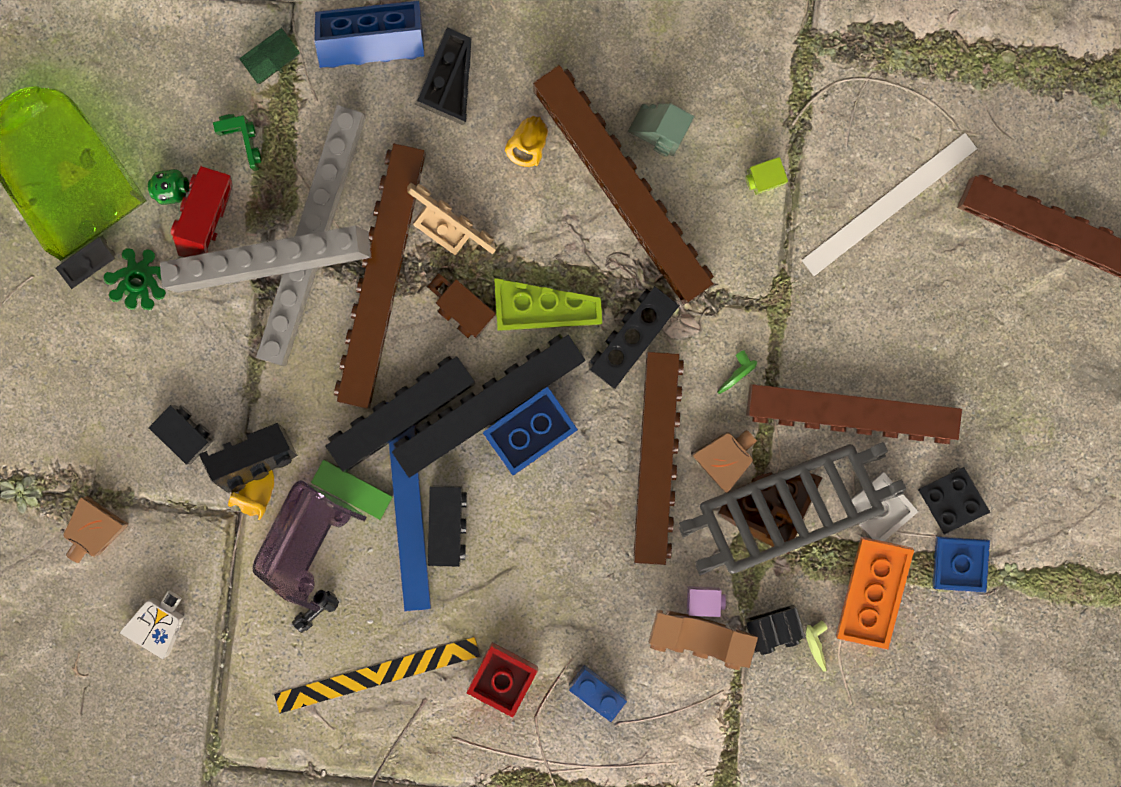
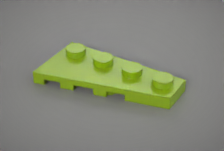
(537, 307)

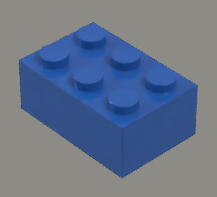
(530, 431)

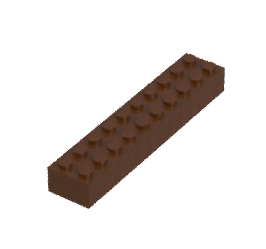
(622, 185)

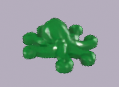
(136, 280)

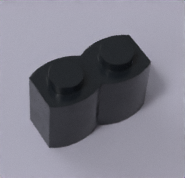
(776, 629)

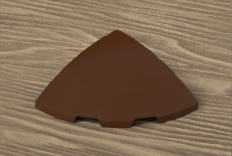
(776, 508)

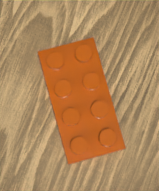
(874, 593)

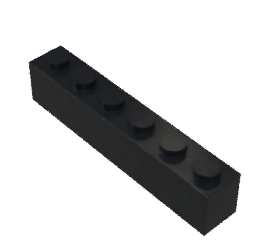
(399, 414)

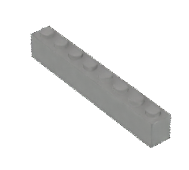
(266, 259)

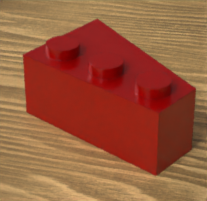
(201, 212)

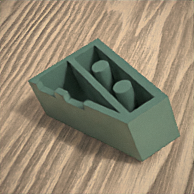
(661, 126)

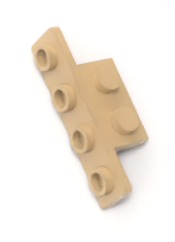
(444, 226)

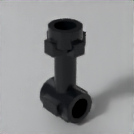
(326, 601)

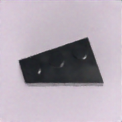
(447, 78)
(249, 459)

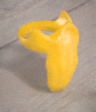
(529, 138)
(254, 496)

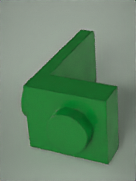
(230, 124)

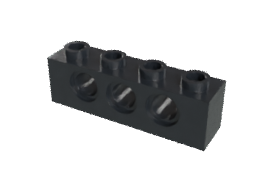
(663, 308)

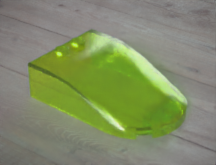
(61, 170)

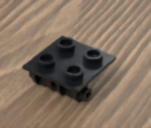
(954, 500)

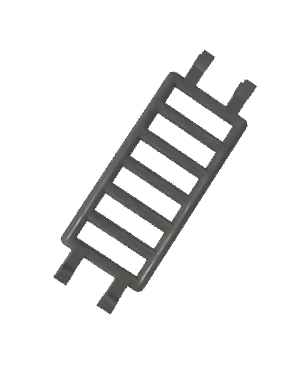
(780, 547)

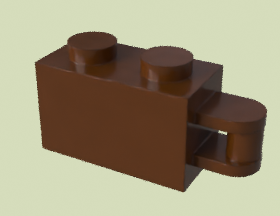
(461, 306)

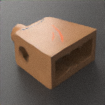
(726, 458)
(91, 529)

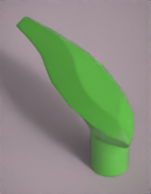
(746, 367)

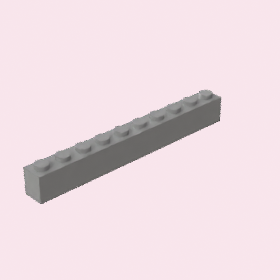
(316, 217)

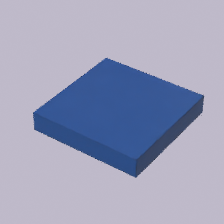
(961, 564)

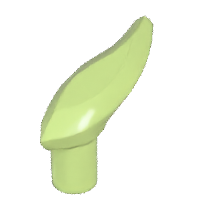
(815, 644)

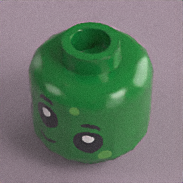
(168, 186)

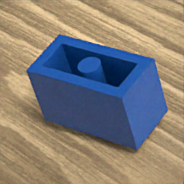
(597, 693)

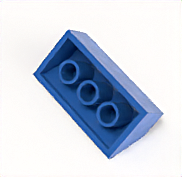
(369, 34)

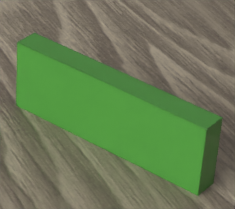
(352, 489)

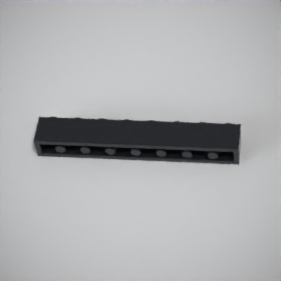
(487, 406)

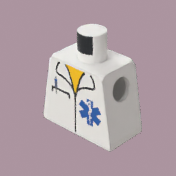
(156, 625)

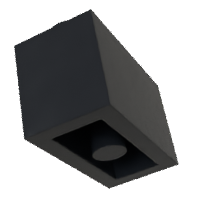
(181, 433)

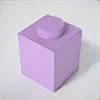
(705, 601)

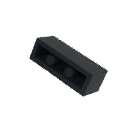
(446, 526)

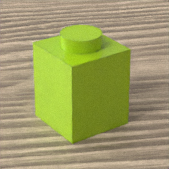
(766, 176)

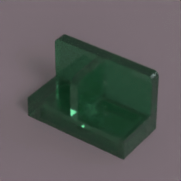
(270, 56)

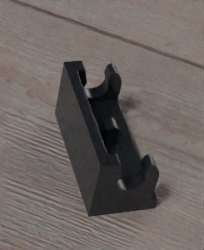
(86, 262)

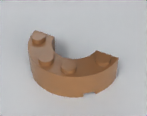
(703, 637)

